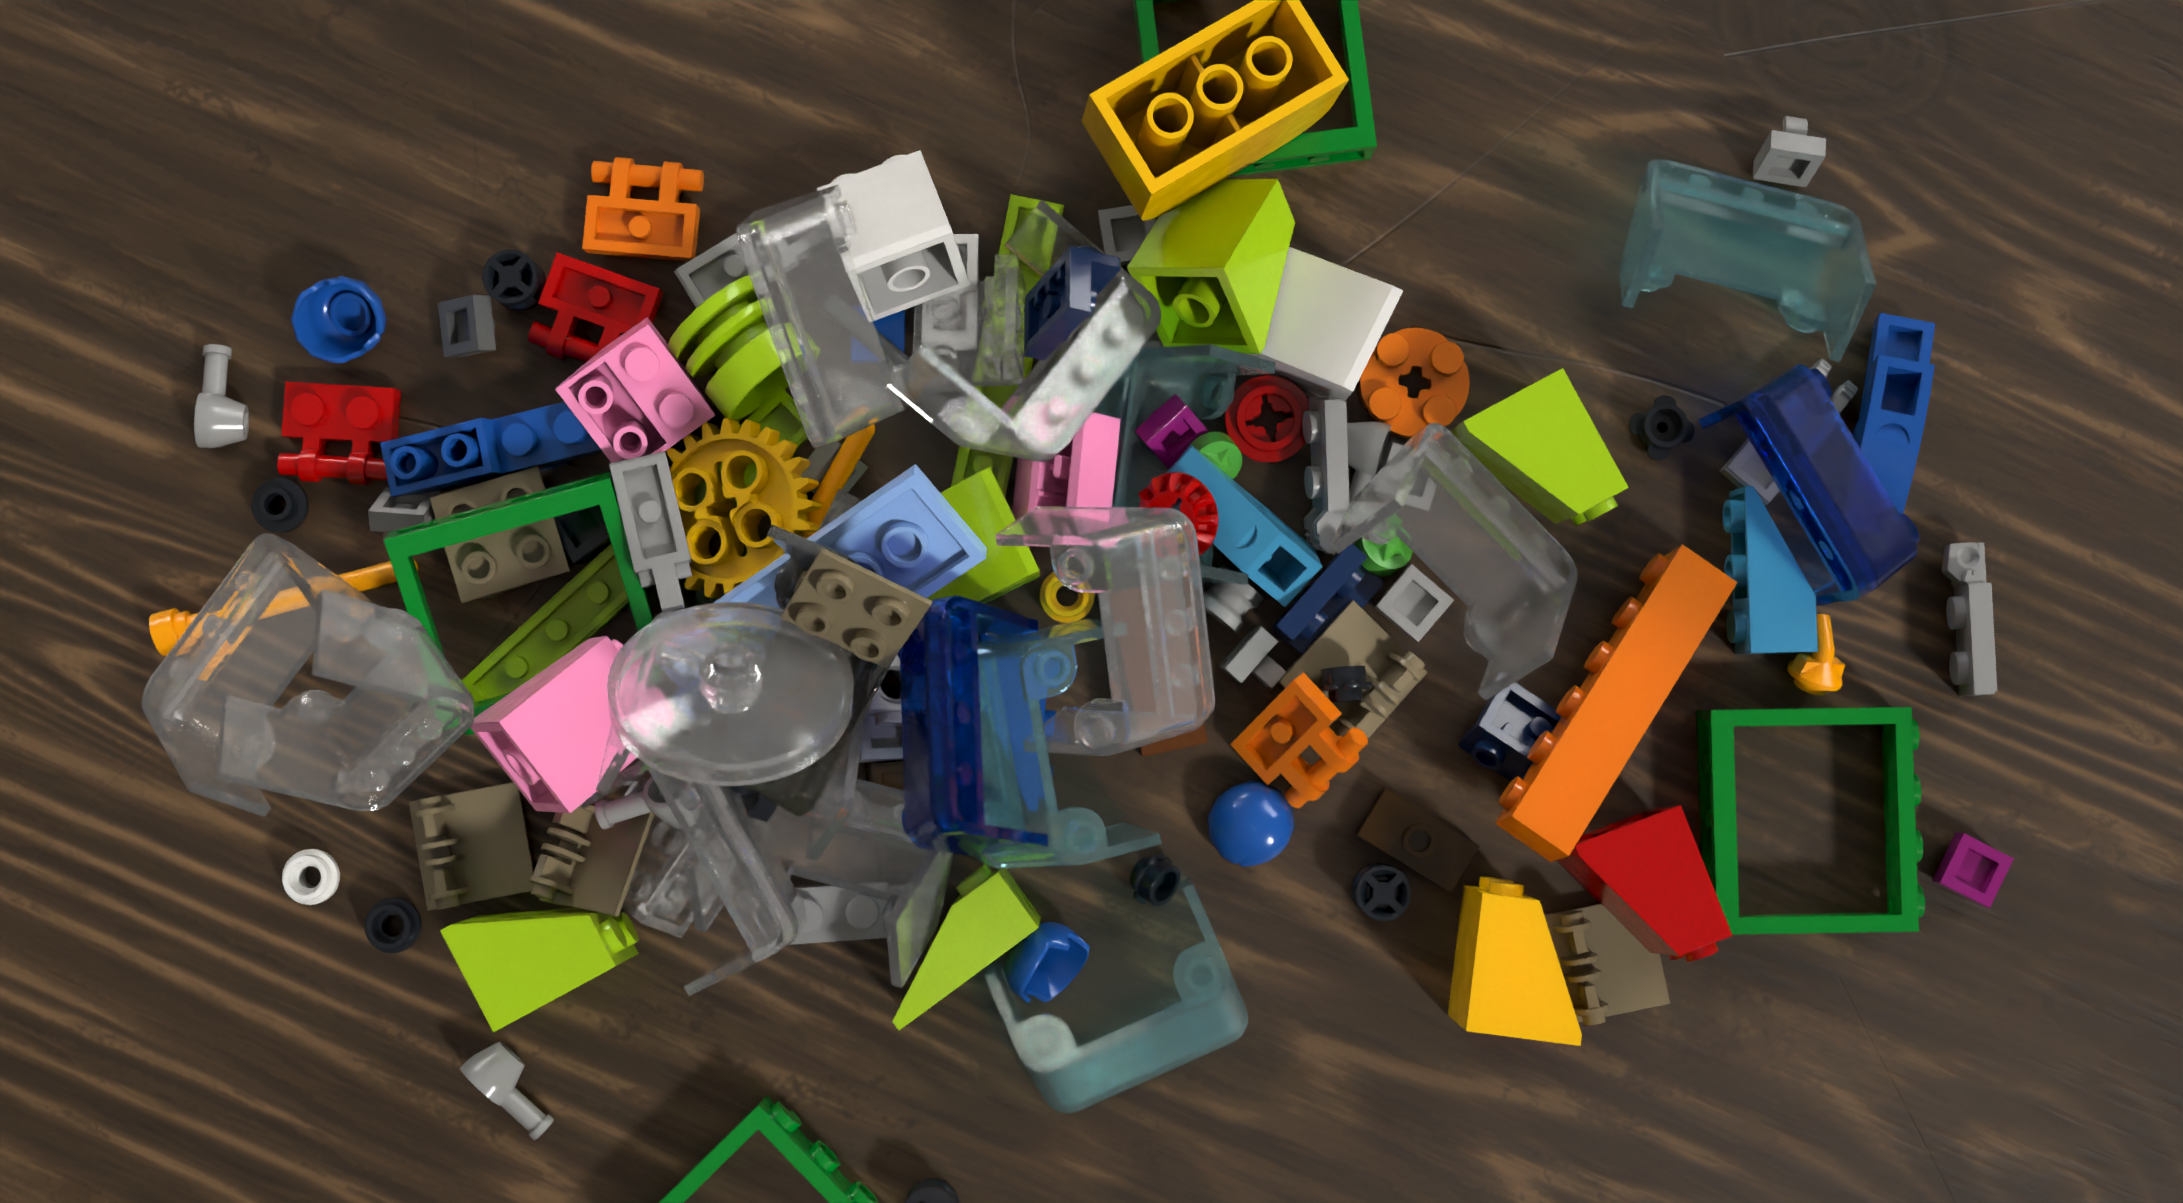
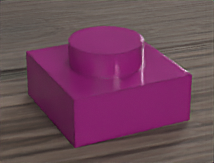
(1171, 430)
(1972, 869)

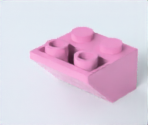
(636, 396)
(1077, 476)

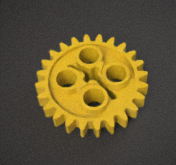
(775, 492)

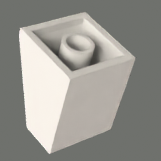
(903, 235)
(1326, 324)

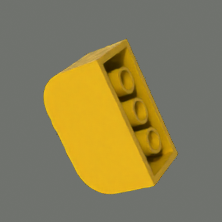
(1213, 104)

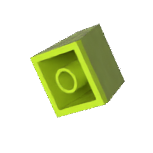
(1218, 265)
(1546, 451)
(987, 512)
(535, 956)

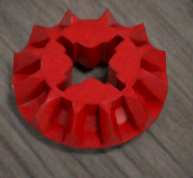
(1283, 398)
(1195, 500)

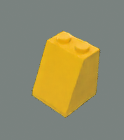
(1508, 968)

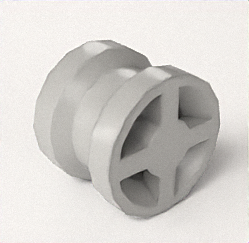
(1230, 603)

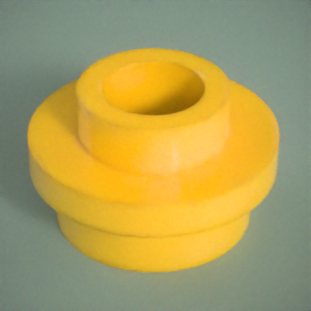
(1062, 613)

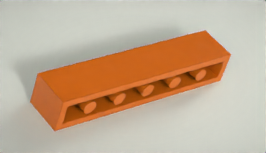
(1614, 704)

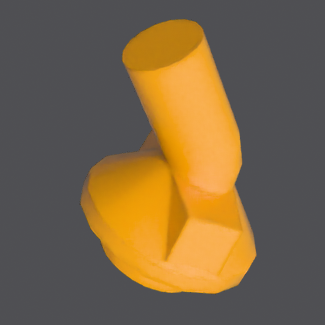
(1818, 670)

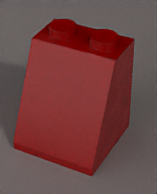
(1653, 882)

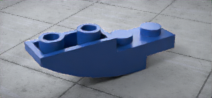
(1895, 401)
(485, 450)

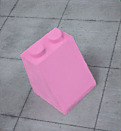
(555, 728)

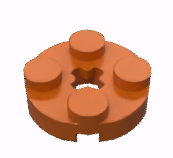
(1439, 363)

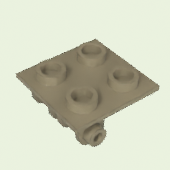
(506, 558)
(854, 608)
(1359, 641)
(472, 845)
(591, 862)
(1605, 965)

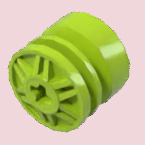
(731, 337)

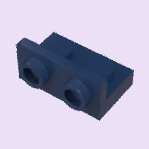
(1065, 298)
(1326, 597)
(1508, 731)

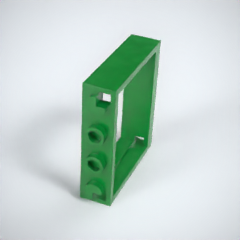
(1313, 147)
(502, 516)
(1901, 797)
(782, 1129)

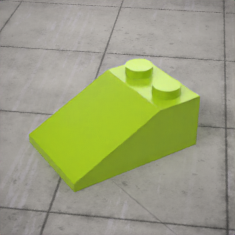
(977, 930)

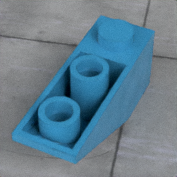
(1253, 534)
(1772, 597)

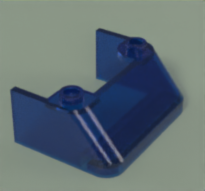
(1824, 481)
(944, 729)

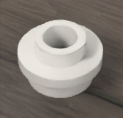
(295, 881)

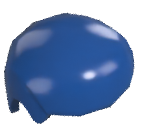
(338, 319)
(1250, 823)
(1045, 962)

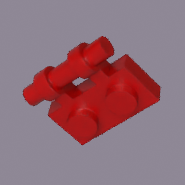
(592, 296)
(343, 415)

